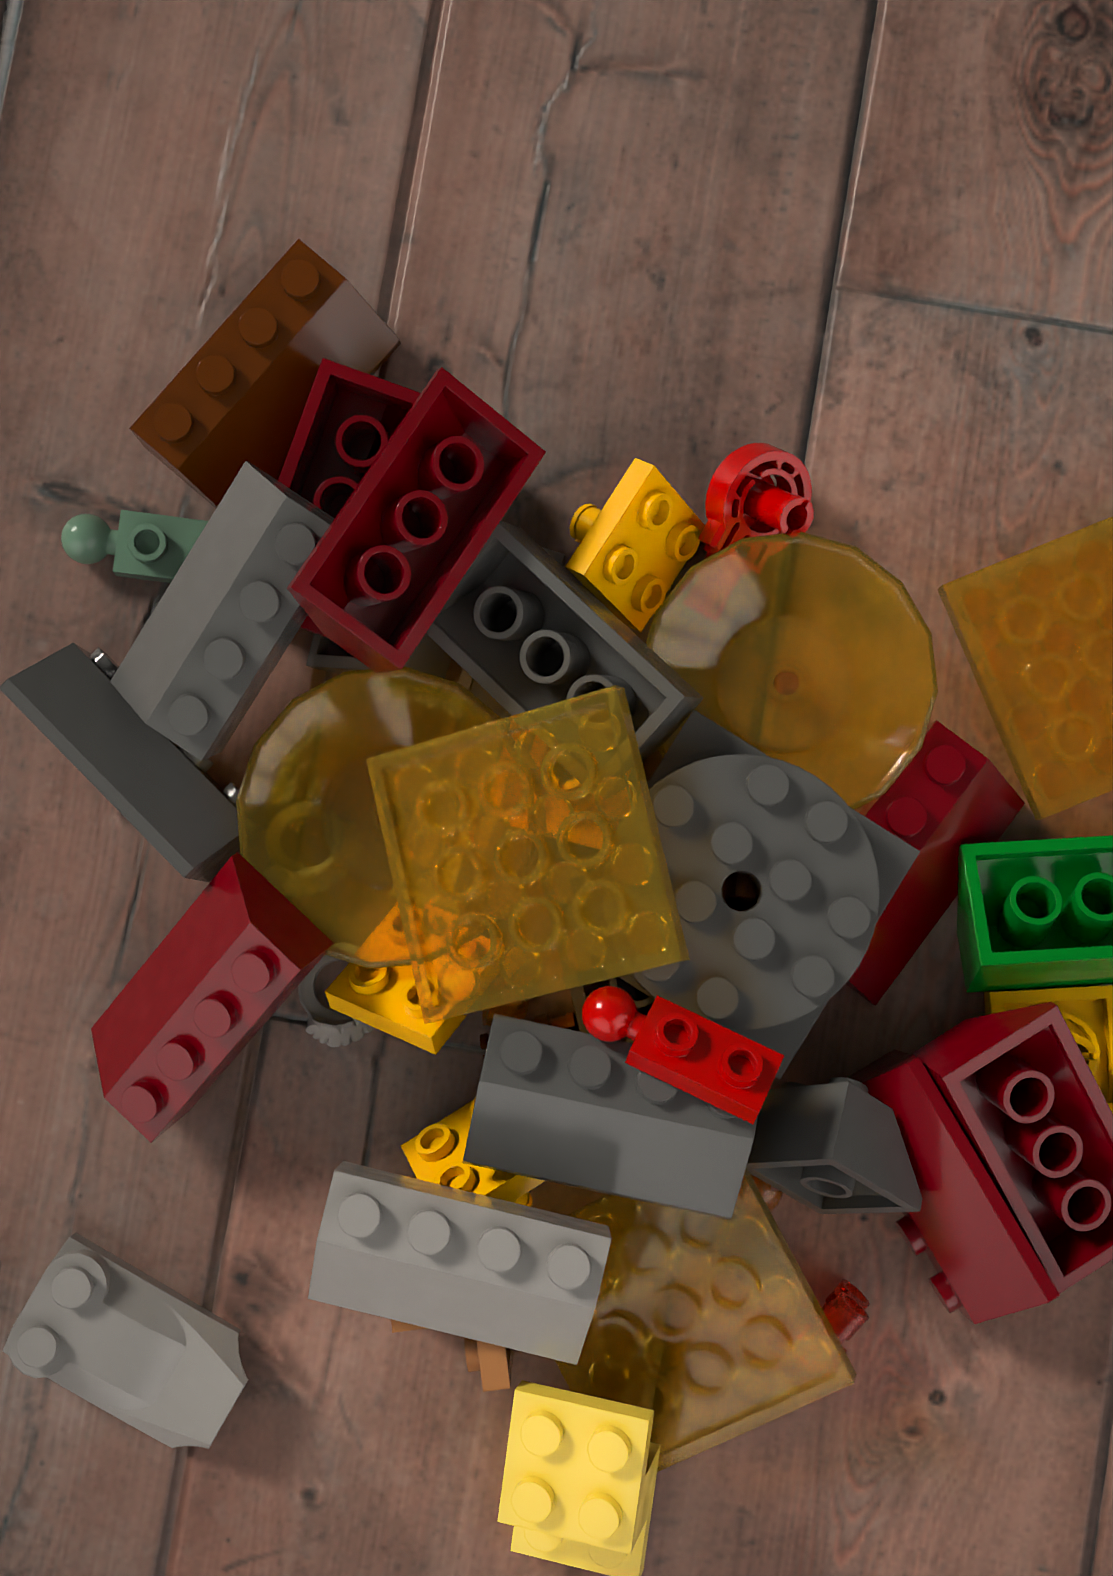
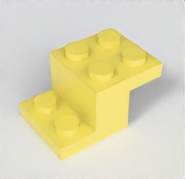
(579, 1479)

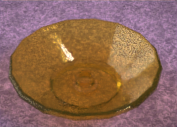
(831, 623)
(312, 808)

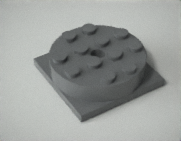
(815, 874)

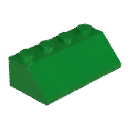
(1036, 913)

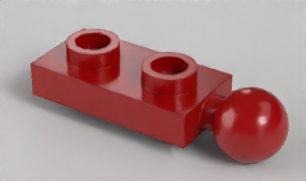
(686, 1050)

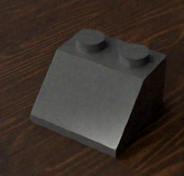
(833, 1149)

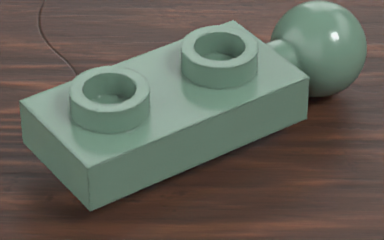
(143, 546)

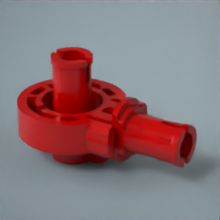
(747, 504)

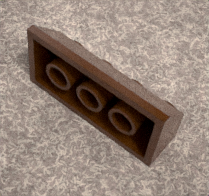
(256, 372)

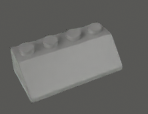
(459, 1262)

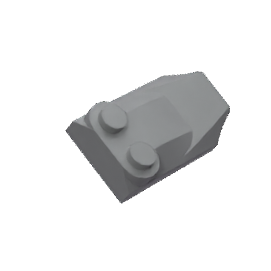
(129, 1346)

